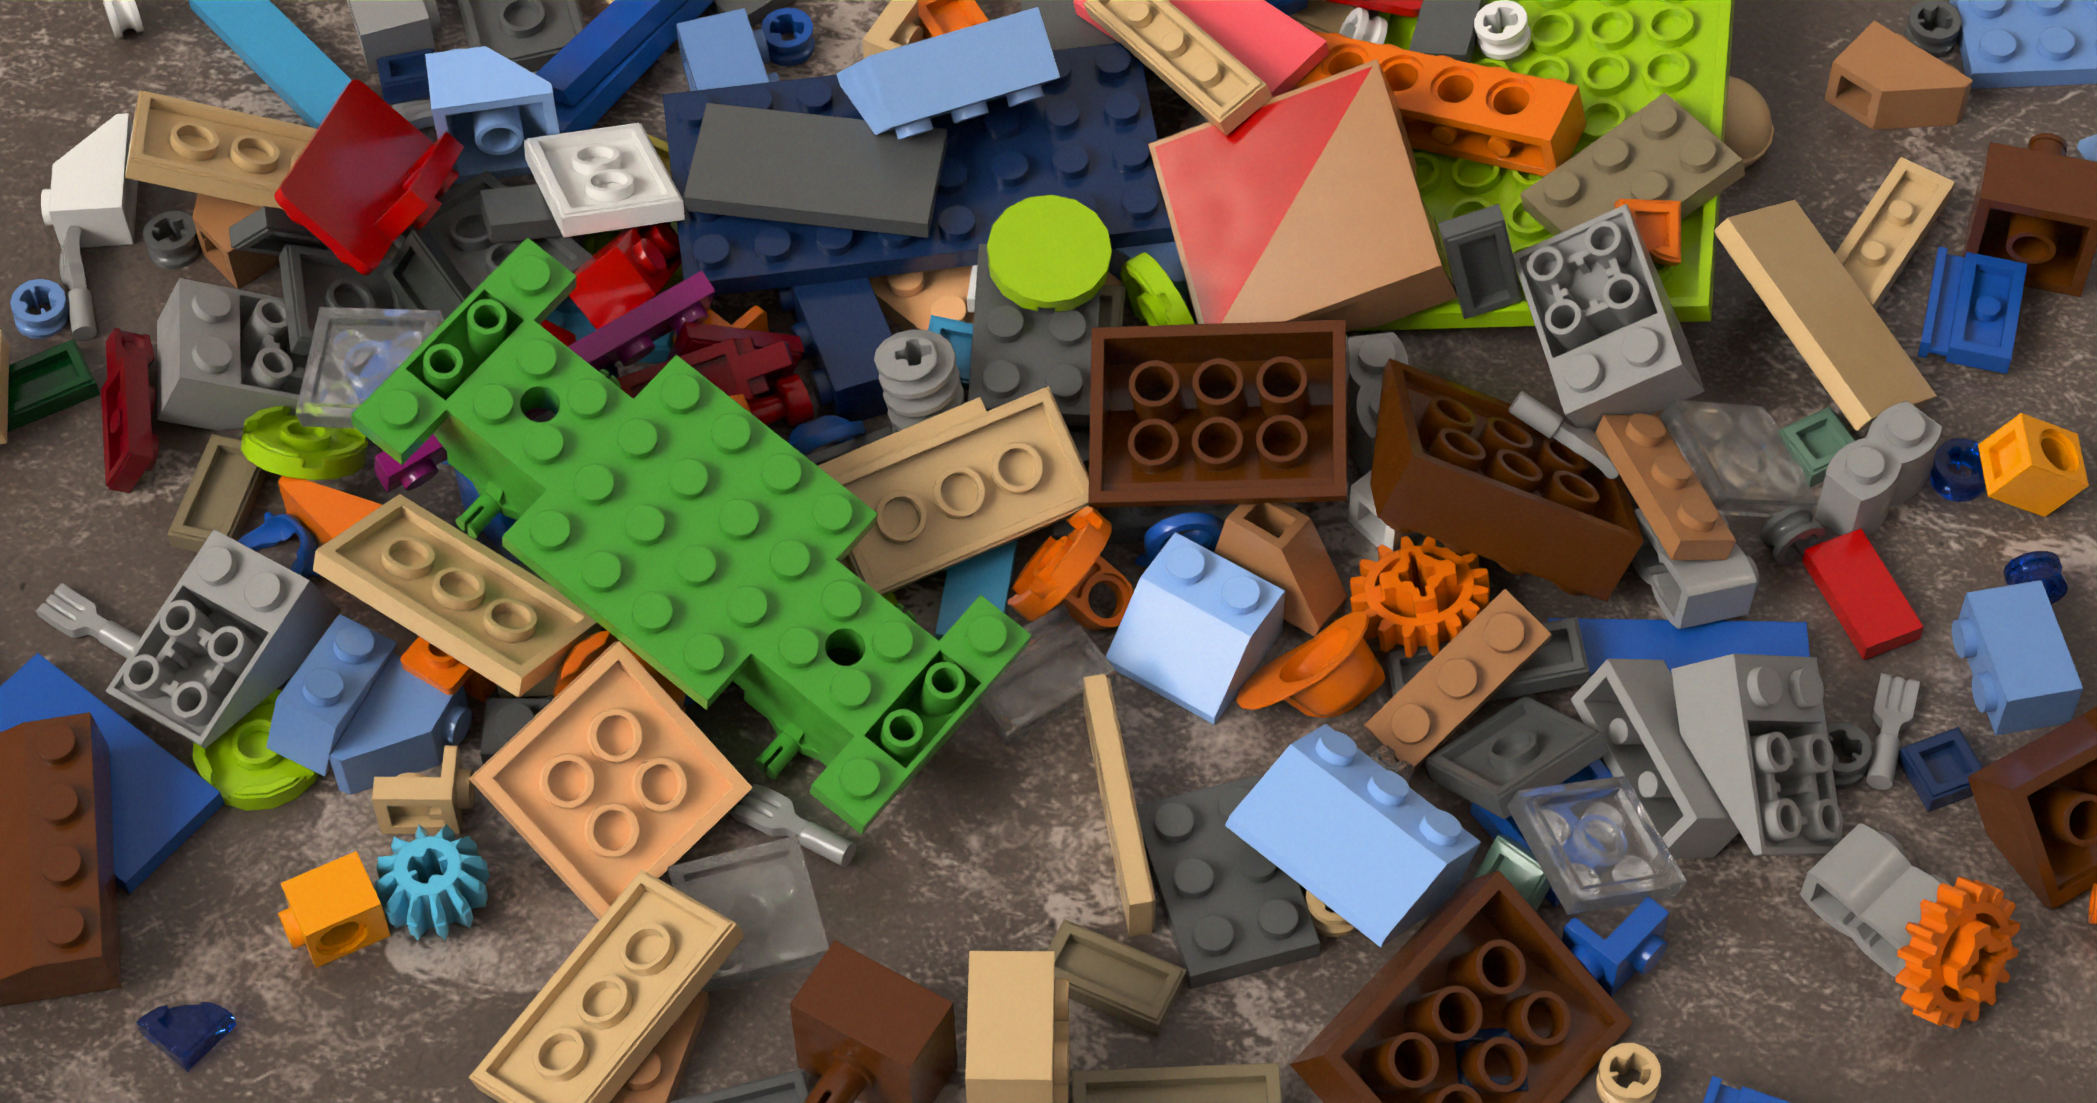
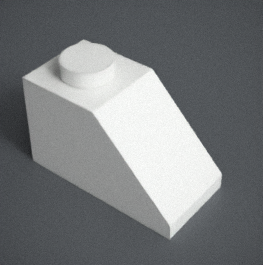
(93, 190)

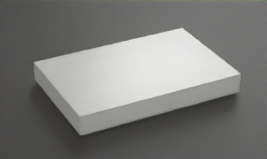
(603, 179)

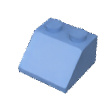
(488, 109)
(1196, 628)

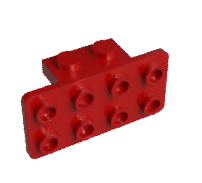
(366, 178)

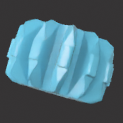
(432, 882)

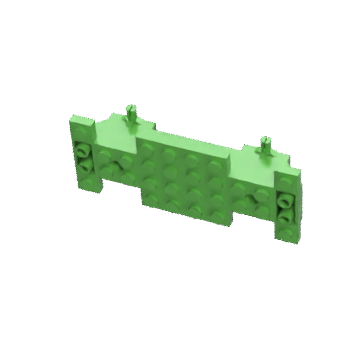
(689, 538)

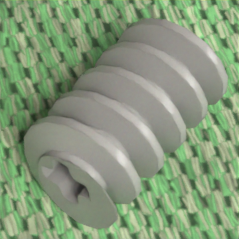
(918, 377)

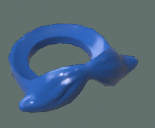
(824, 431)
(278, 529)
(1207, 533)

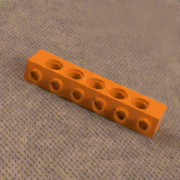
(1469, 107)

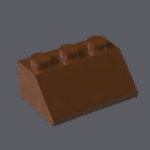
(2044, 809)

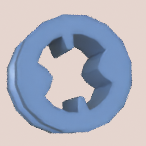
(31, 294)

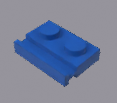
(1973, 310)

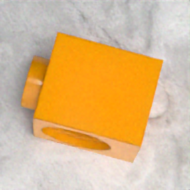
(2033, 465)
(333, 910)

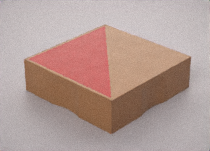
(1305, 210)

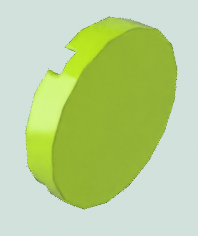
(1049, 253)
(1153, 293)
(284, 447)
(248, 771)

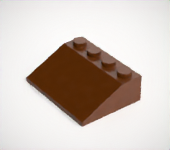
(1219, 414)
(1496, 486)
(56, 862)
(1468, 969)

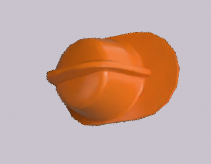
(1320, 675)

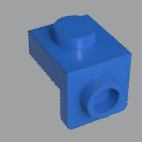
(1630, 948)

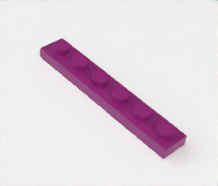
(622, 340)

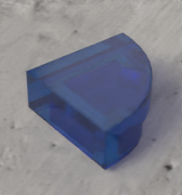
(187, 1030)

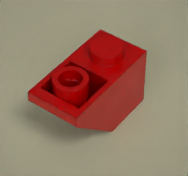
(626, 272)

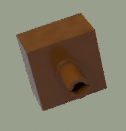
(2037, 212)
(871, 1033)

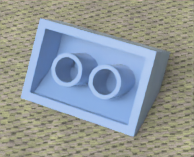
(952, 74)
(1354, 835)

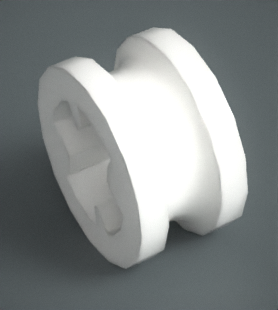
(123, 16)
(1360, 27)
(1516, 33)

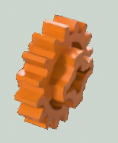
(1419, 595)
(1957, 952)

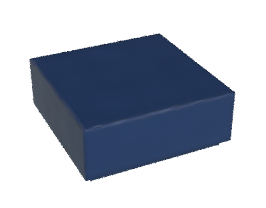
(404, 76)
(1940, 768)

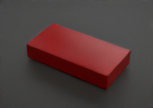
(1862, 594)

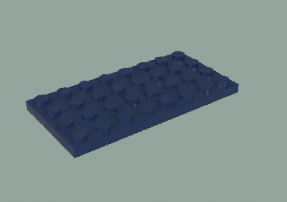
(1073, 143)

